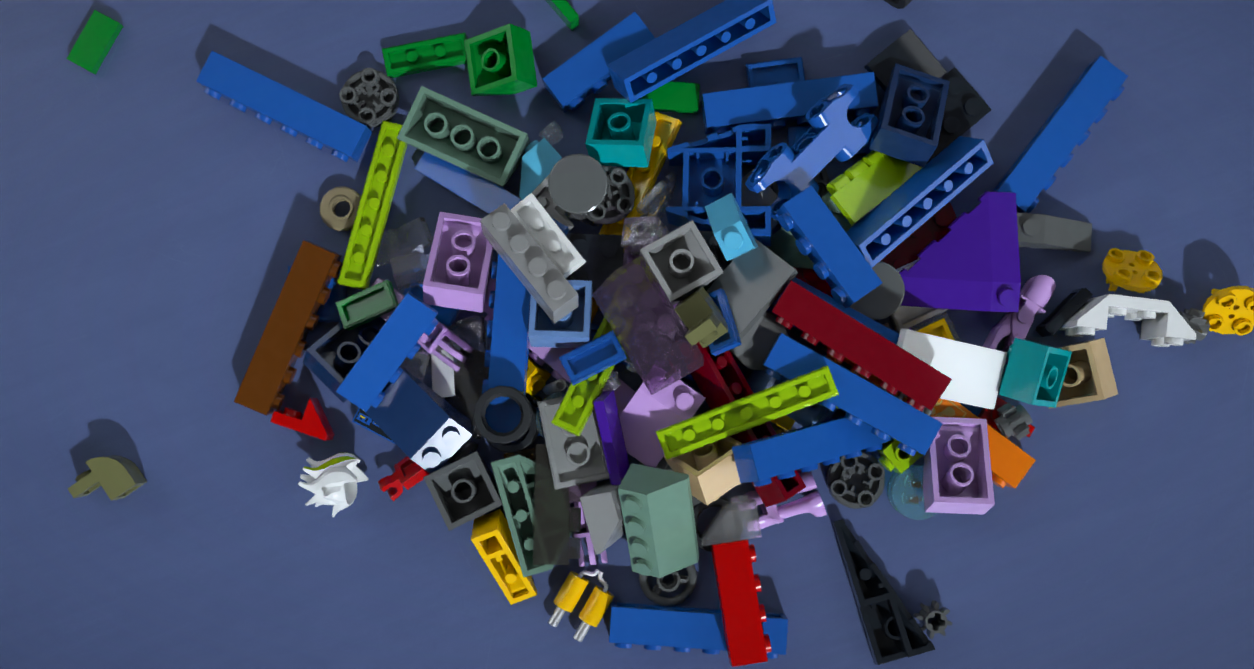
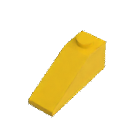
(496, 547)

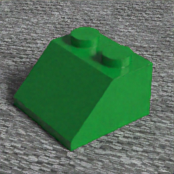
(501, 61)

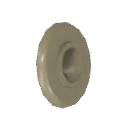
(329, 203)

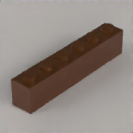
(288, 328)

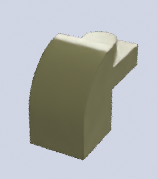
(701, 318)
(115, 475)

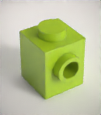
(896, 459)

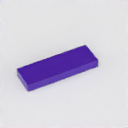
(611, 436)

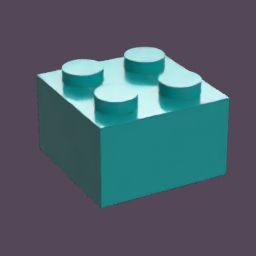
(621, 132)
(1034, 373)

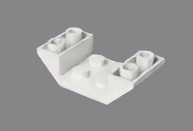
(1159, 319)

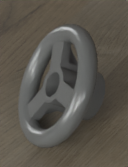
(653, 594)

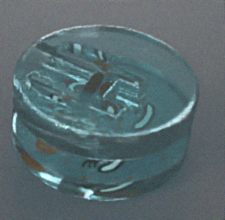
(907, 494)

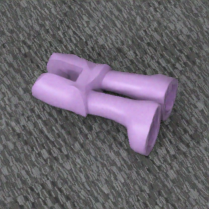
(810, 503)

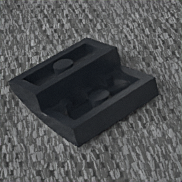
(907, 52)

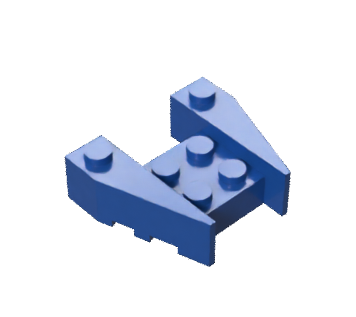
(715, 170)

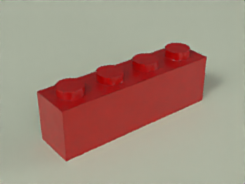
(739, 602)

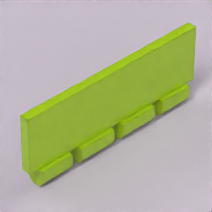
(868, 183)

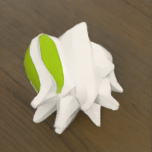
(333, 480)

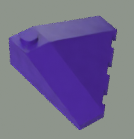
(973, 263)

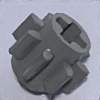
(1197, 323)
(1013, 421)
(929, 612)

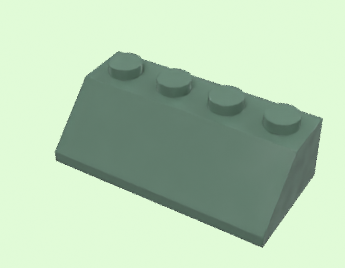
(463, 137)
(658, 520)

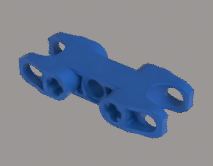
(826, 138)

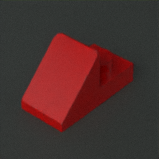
(312, 423)

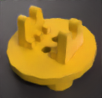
(1131, 270)
(1228, 301)

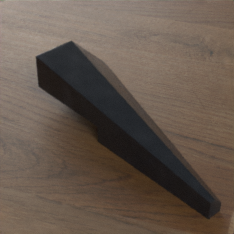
(885, 620)

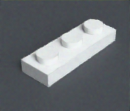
(548, 235)

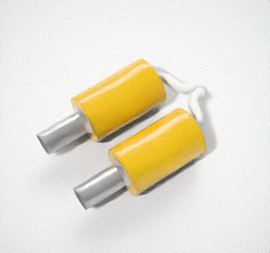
(569, 596)

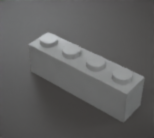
(529, 263)

